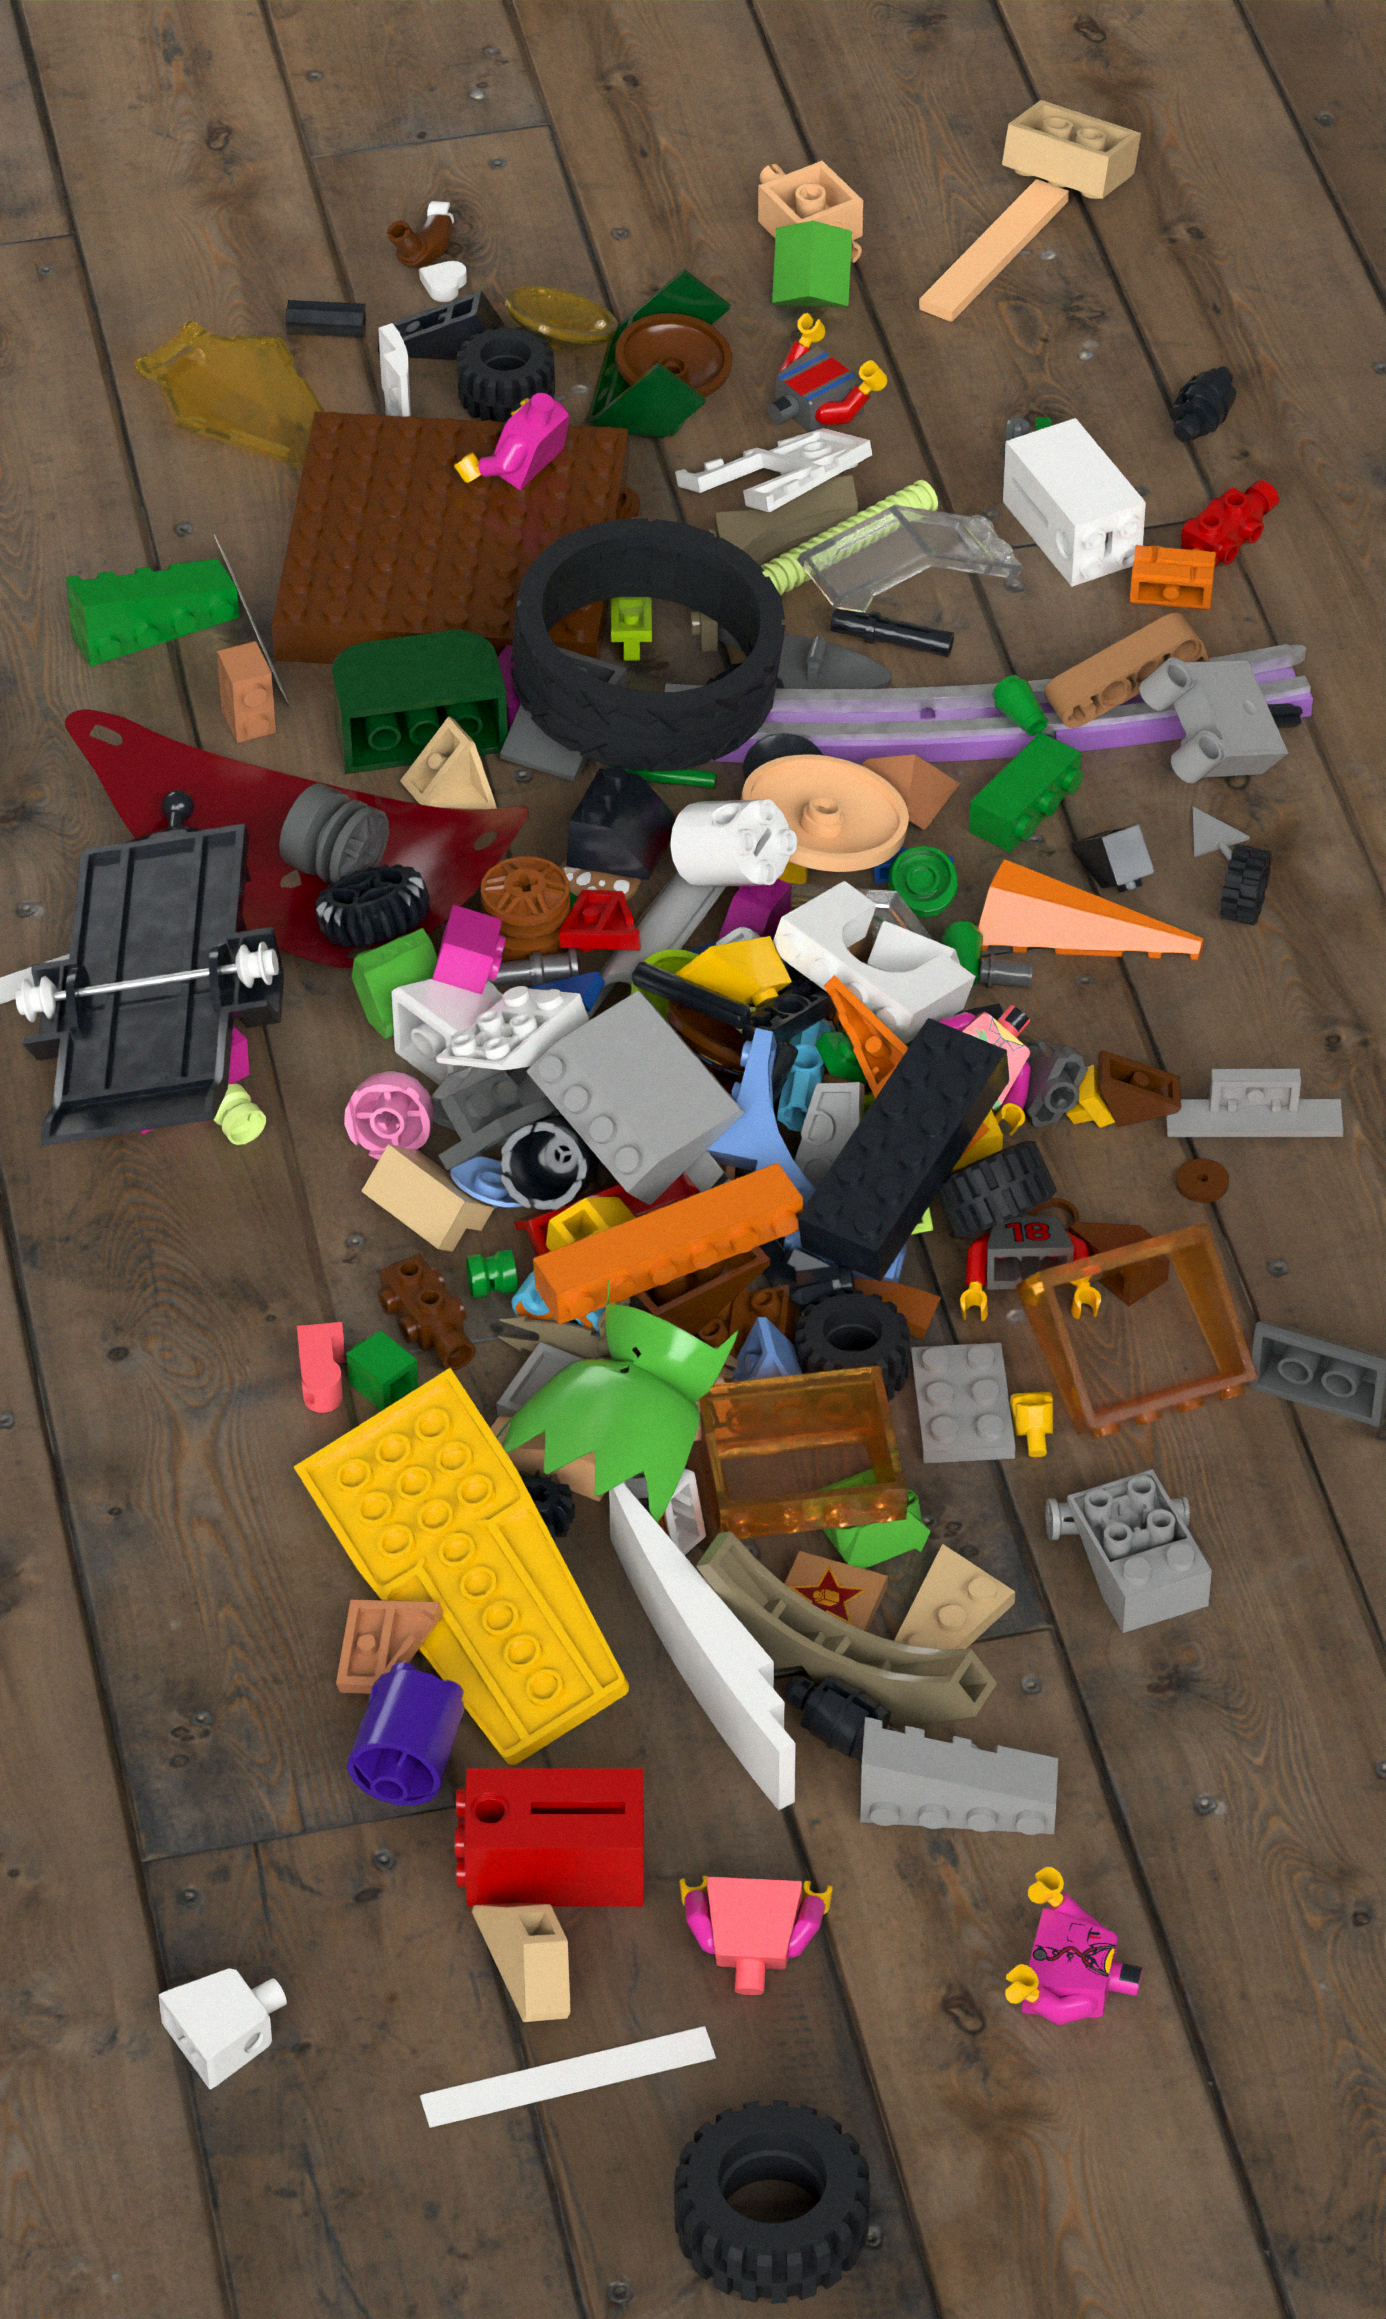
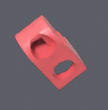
(319, 1352)

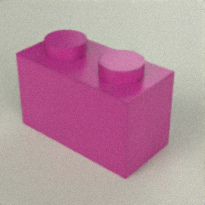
(469, 950)

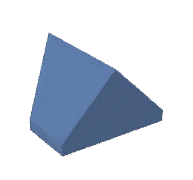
(765, 1354)

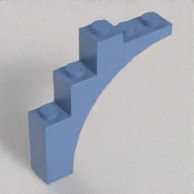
(755, 1137)

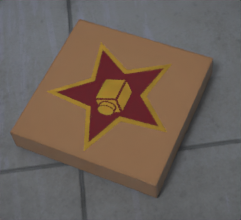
(838, 1588)

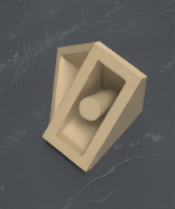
(449, 772)

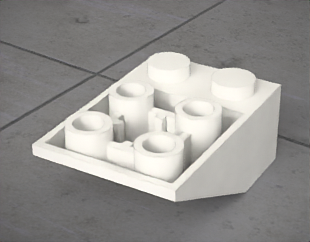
(517, 1029)

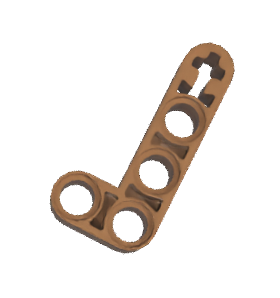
(1118, 670)

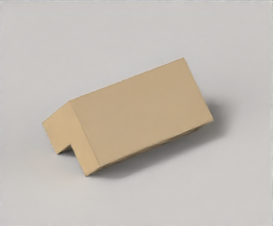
(424, 1197)

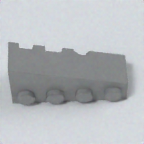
(954, 1783)

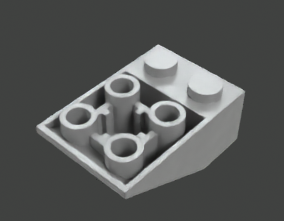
(1140, 1551)

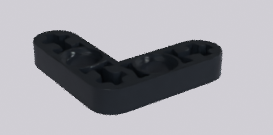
(793, 1011)

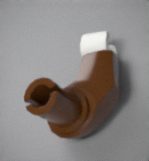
(426, 245)

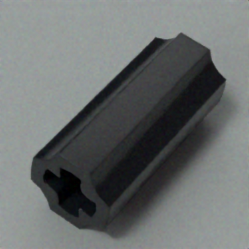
(326, 318)

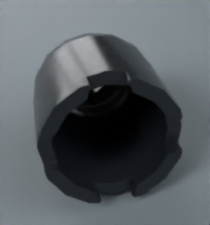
(538, 1173)

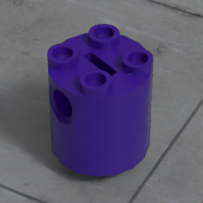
(406, 1736)

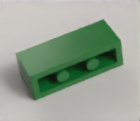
(1025, 792)

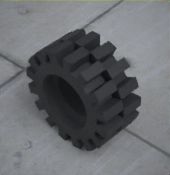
(1245, 884)

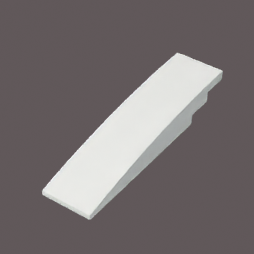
(709, 1647)

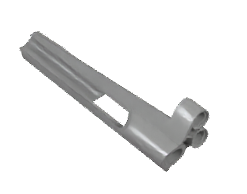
(662, 926)

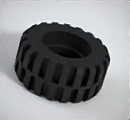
(772, 2257)

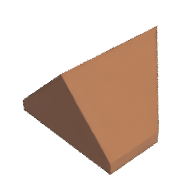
(918, 783)

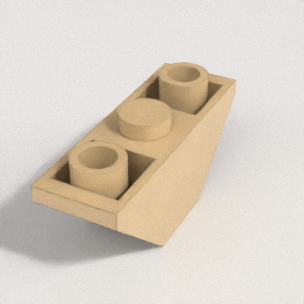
(529, 1956)

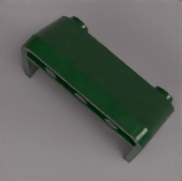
(658, 399)

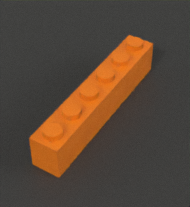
(668, 1243)

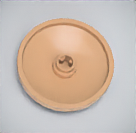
(837, 809)

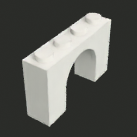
(816, 944)

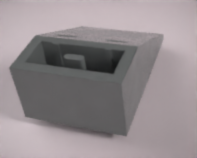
(534, 749)

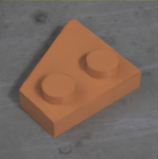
(380, 1636)

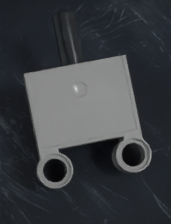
(1223, 717)

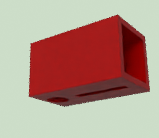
(551, 1836)

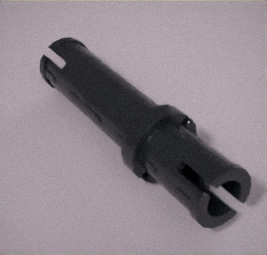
(899, 633)

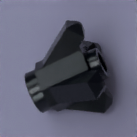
(816, 1278)

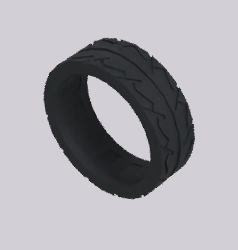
(632, 725)

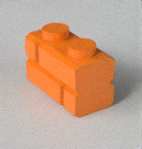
(1172, 577)

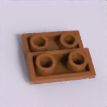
(742, 1313)

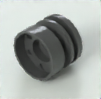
(332, 834)

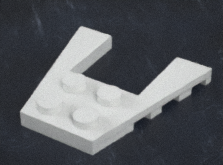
(801, 460)

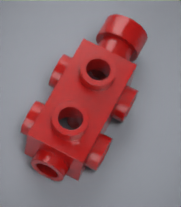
(1230, 521)

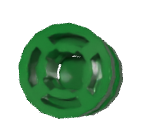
(491, 1273)

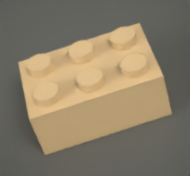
(1071, 149)

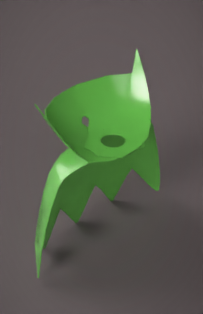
(628, 1408)

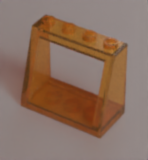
(1208, 1293)
(800, 1416)

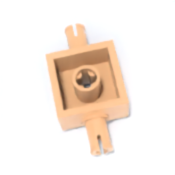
(806, 196)

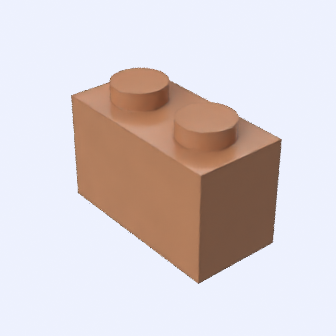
(246, 692)

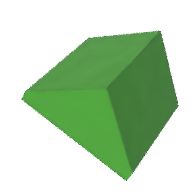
(812, 265)

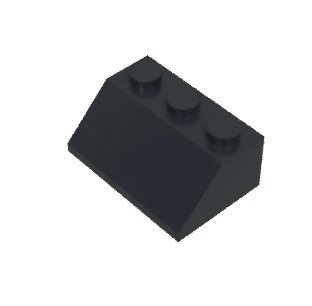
(619, 826)

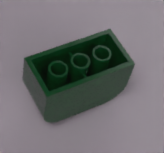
(404, 688)

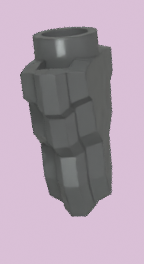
(1053, 1081)

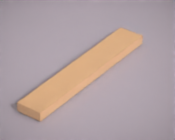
(993, 250)

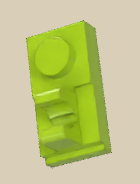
(631, 624)

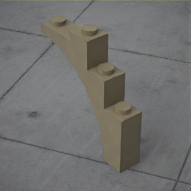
(769, 533)
(908, 1680)

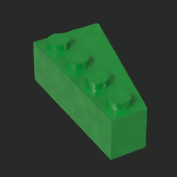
(147, 608)

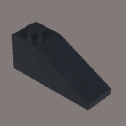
(444, 328)

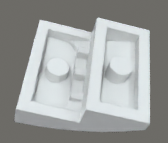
(394, 371)

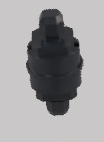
(1203, 404)
(835, 1712)

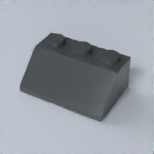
(1319, 1372)

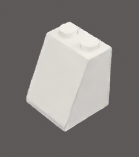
(430, 1016)

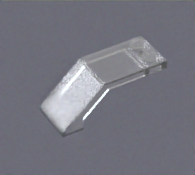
(900, 545)

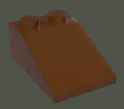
(701, 1295)

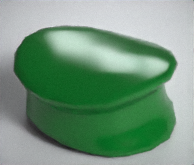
(924, 880)

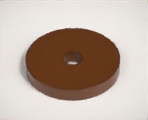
(1211, 1190)

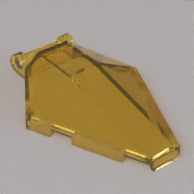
(235, 391)

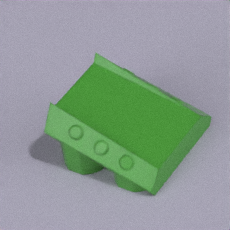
(388, 967)
(877, 1542)

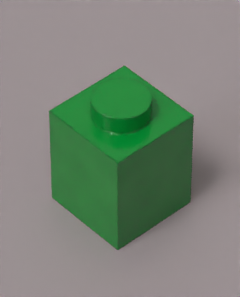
(381, 1370)

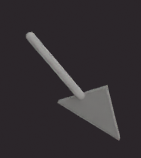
(1213, 834)

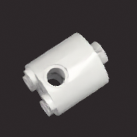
(731, 843)

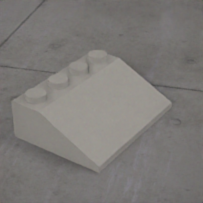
(636, 1095)

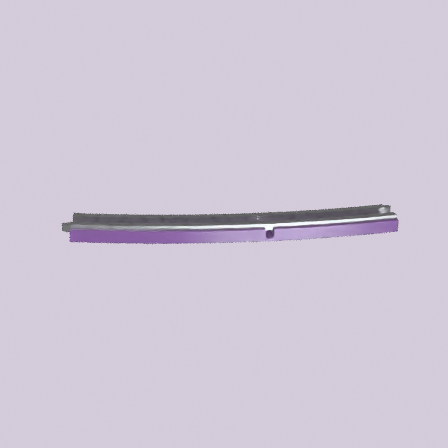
(966, 725)

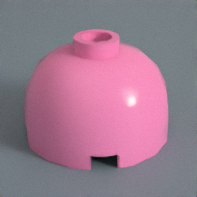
(389, 1111)

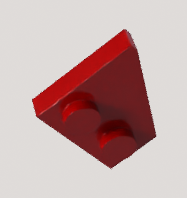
(600, 922)

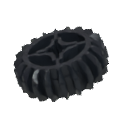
(372, 905)

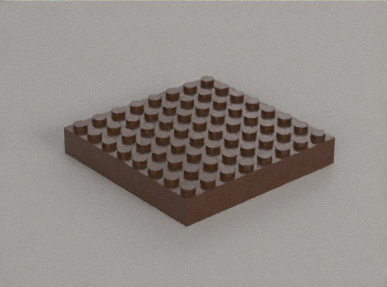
(404, 547)

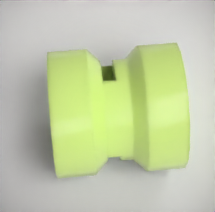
(234, 1116)

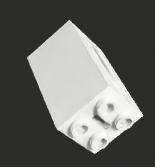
(1073, 501)

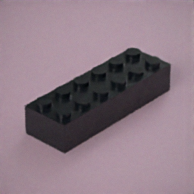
(903, 1149)

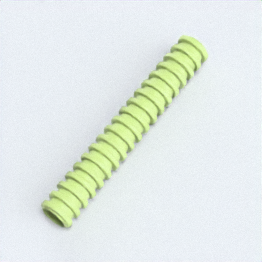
(787, 571)

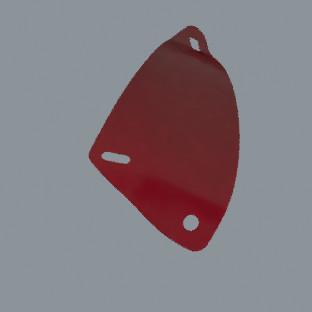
(233, 793)

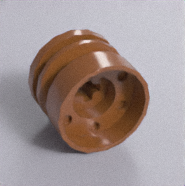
(530, 901)

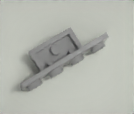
(1256, 1106)

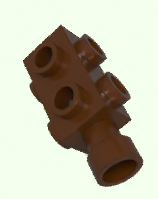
(426, 1310)

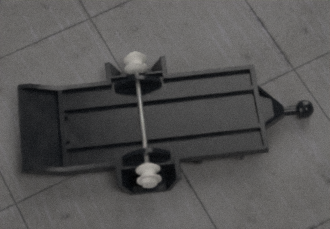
(152, 982)

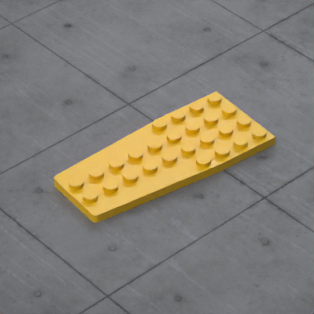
(447, 1520)

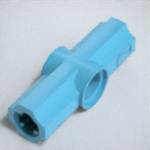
(803, 1077)

